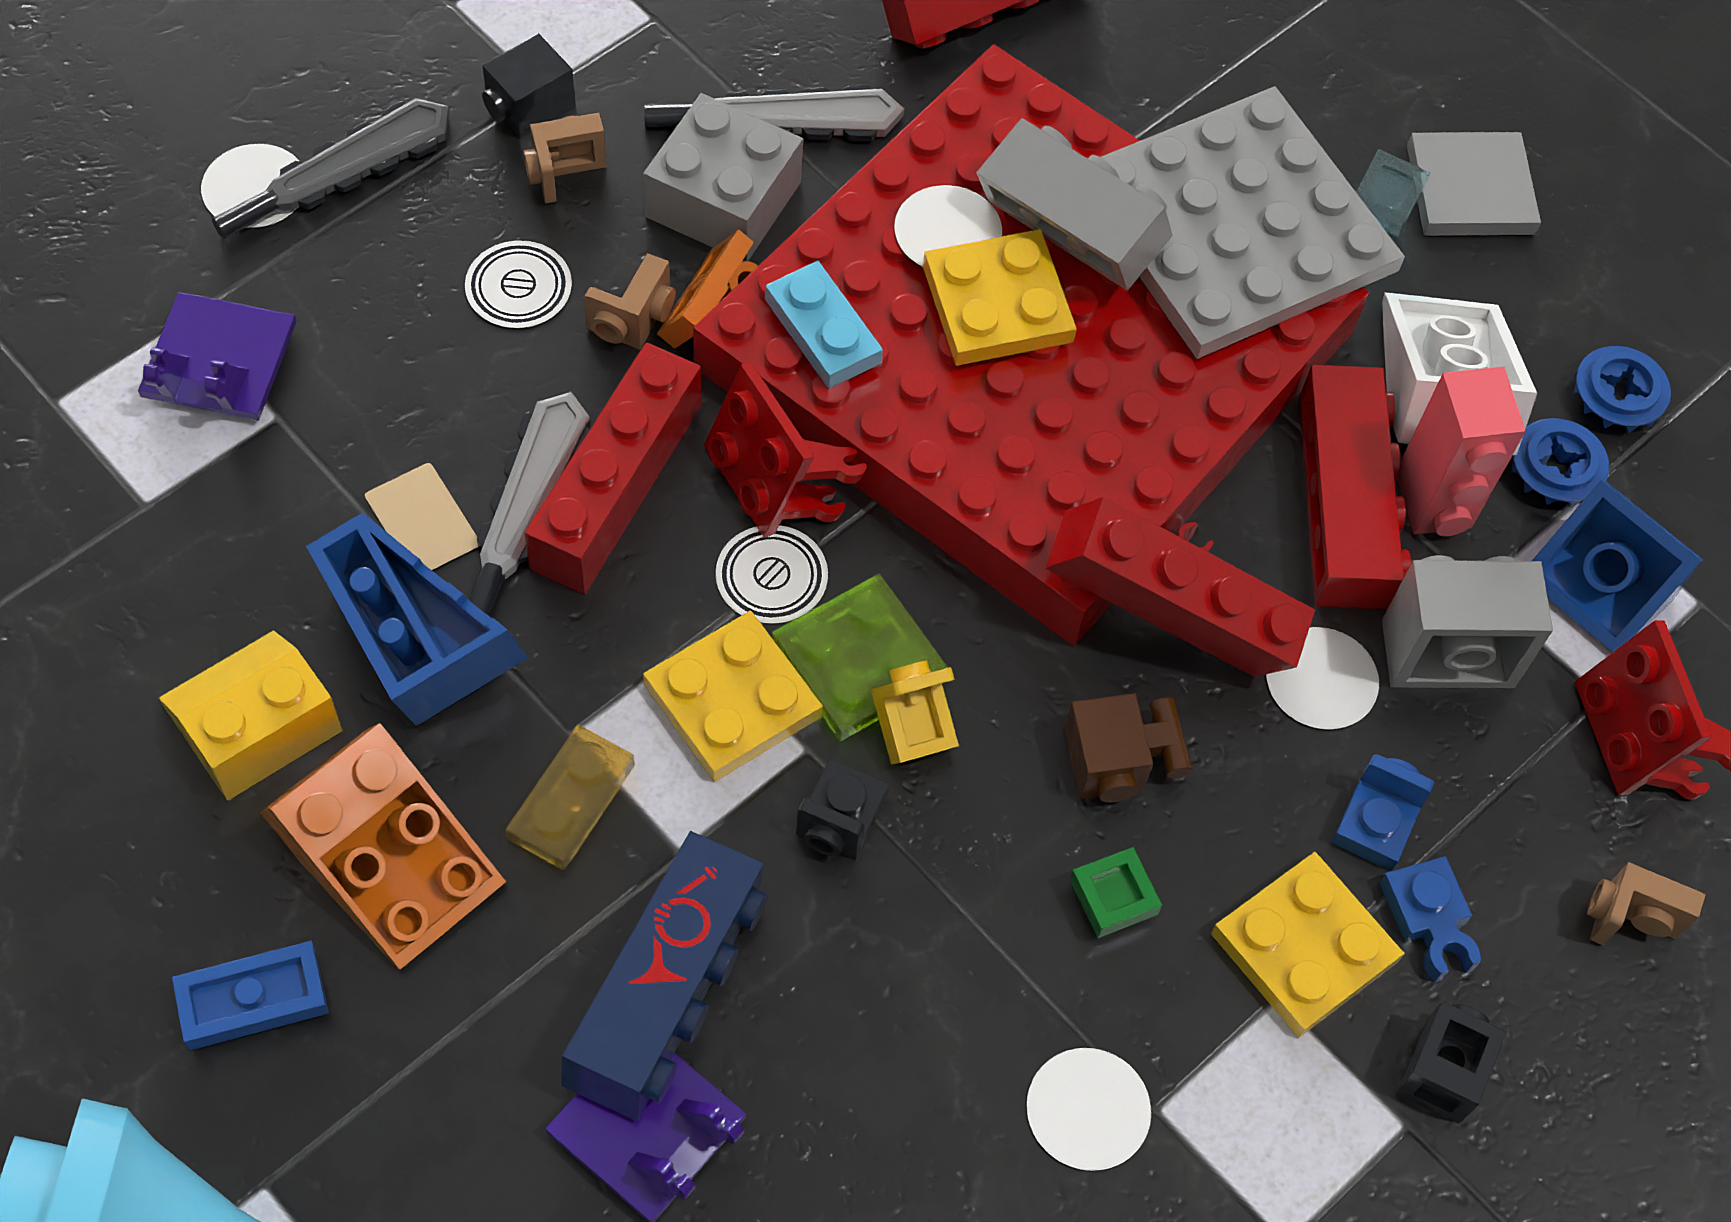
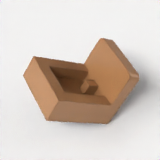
(564, 148)
(634, 315)

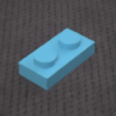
(823, 324)

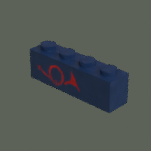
(662, 977)

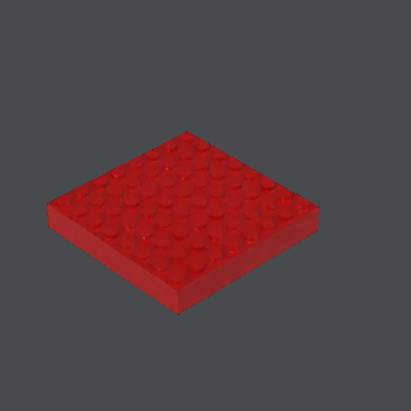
(1009, 443)

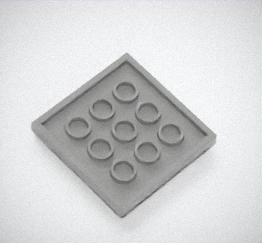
(1254, 222)

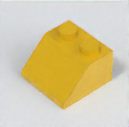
(253, 713)

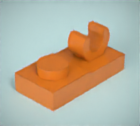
(710, 284)

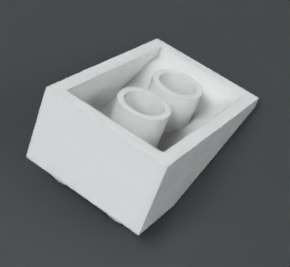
(1440, 337)

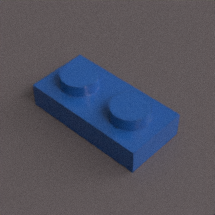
(249, 995)

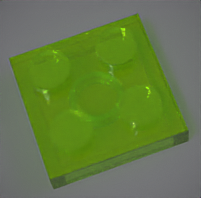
(850, 648)

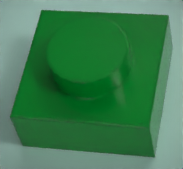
(1115, 892)

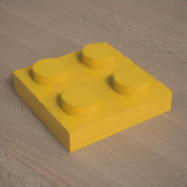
(998, 297)
(732, 695)
(1307, 944)

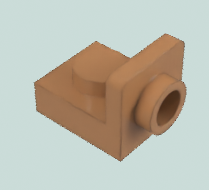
(1647, 899)

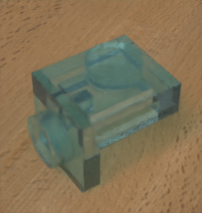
(1392, 190)

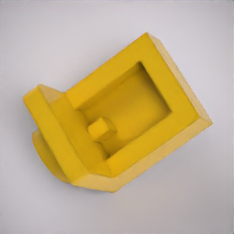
(915, 712)

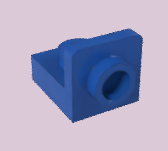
(1383, 811)

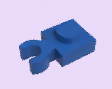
(1431, 907)

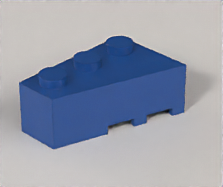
(410, 622)

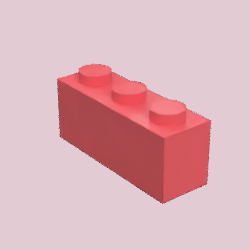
(1459, 450)

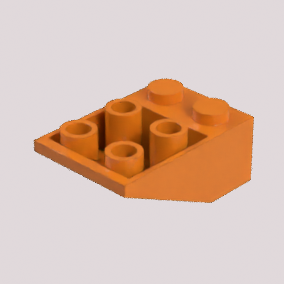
(384, 845)

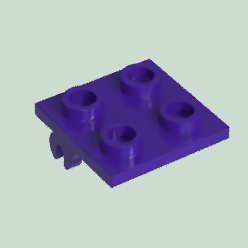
(217, 356)
(659, 1154)

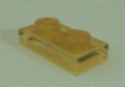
(570, 797)

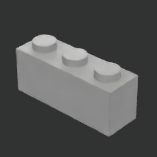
(1076, 202)

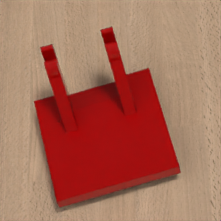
(767, 458)
(1650, 716)

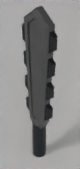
(368, 149)

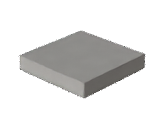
(1475, 184)

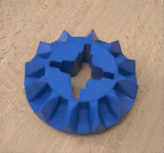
(1646, 385)
(1570, 445)

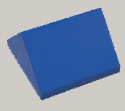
(1614, 566)

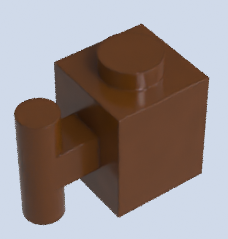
(1114, 748)

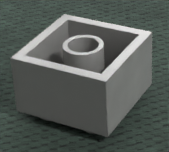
(722, 174)
(1466, 623)

